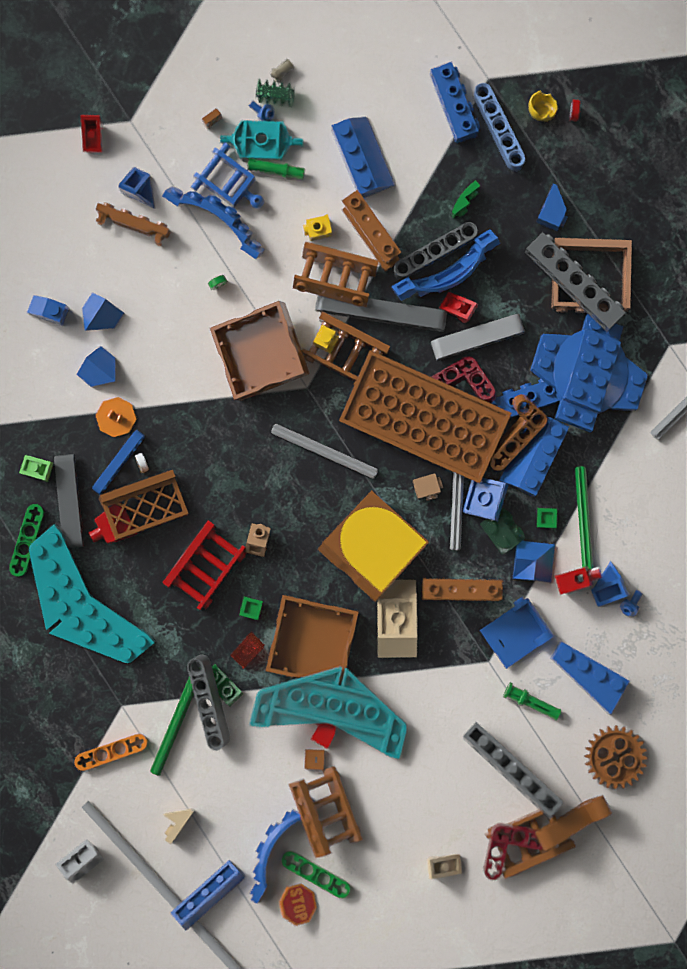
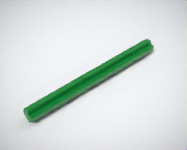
(584, 520)
(173, 729)

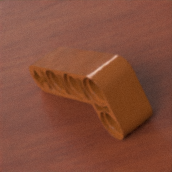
(512, 435)
(573, 821)

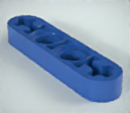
(118, 462)

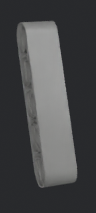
(477, 337)

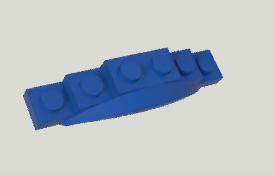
(226, 213)
(452, 275)
(264, 849)

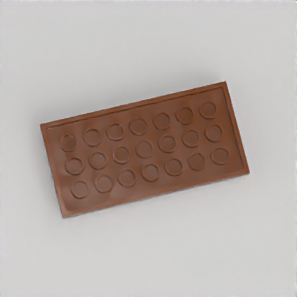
(425, 416)

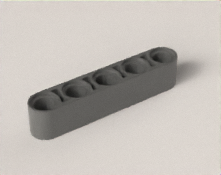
(440, 243)
(69, 500)
(206, 711)

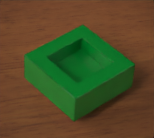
(546, 518)
(251, 608)

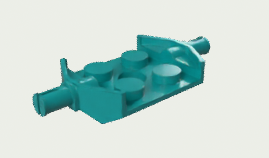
(274, 147)

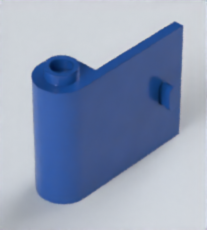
(518, 630)

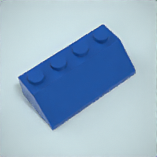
(362, 156)
(534, 460)

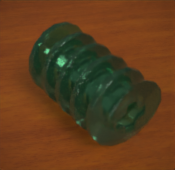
(275, 92)

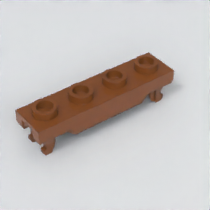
(127, 220)

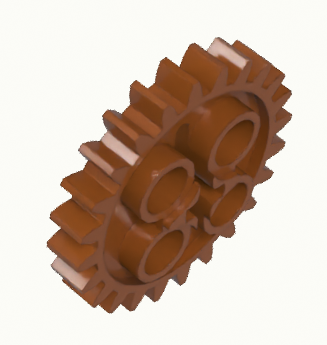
(607, 741)

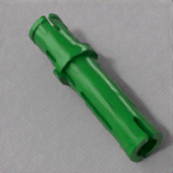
(283, 170)

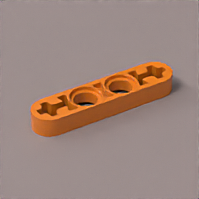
(111, 753)

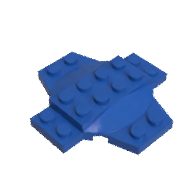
(588, 373)

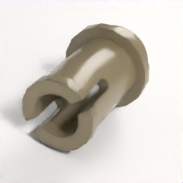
(282, 70)

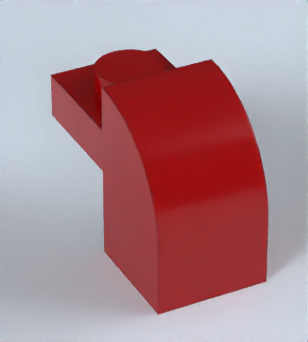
(324, 734)

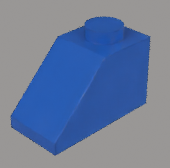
(553, 211)
(48, 309)

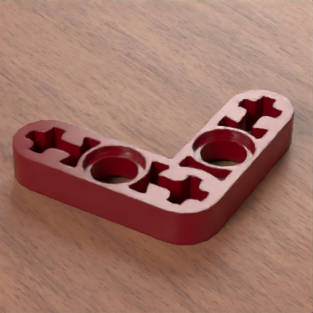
(469, 375)
(502, 842)

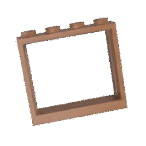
(595, 245)

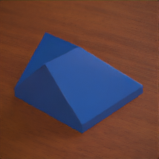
(534, 561)

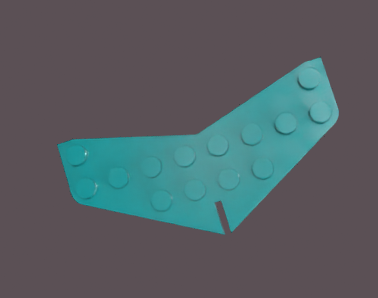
(82, 616)
(322, 700)

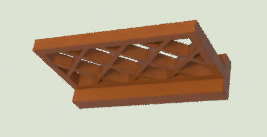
(139, 488)

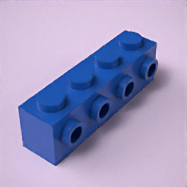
(454, 102)
(541, 394)

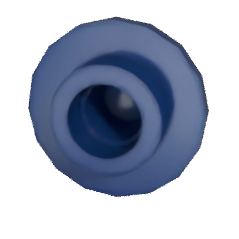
(265, 113)
(630, 607)

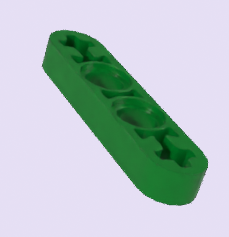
(23, 539)
(314, 876)

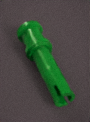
(523, 697)

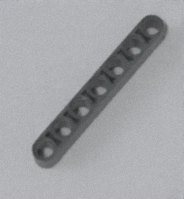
(386, 312)

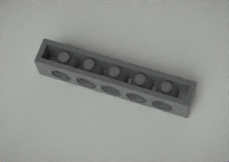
(576, 292)
(513, 770)

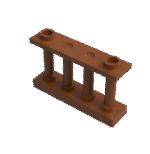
(371, 230)
(339, 259)
(344, 331)
(461, 589)
(310, 818)
(529, 860)

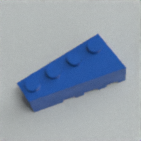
(594, 678)

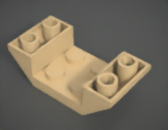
(398, 620)

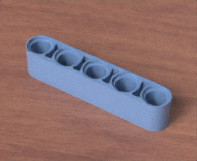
(499, 118)

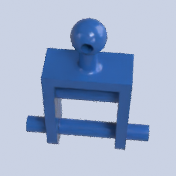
(220, 155)

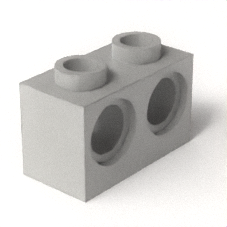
(79, 861)

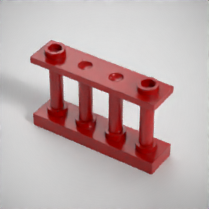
(197, 548)

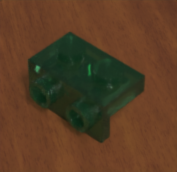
(503, 532)

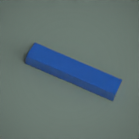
(207, 895)

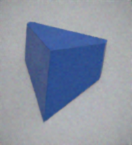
(138, 186)
(100, 313)
(98, 368)
(609, 587)

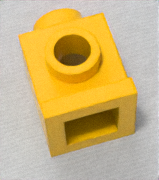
(323, 232)
(326, 339)

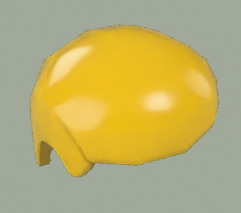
(542, 106)

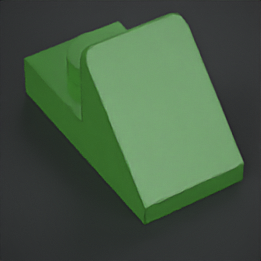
(36, 468)

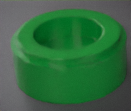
(217, 282)

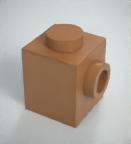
(427, 487)
(257, 539)

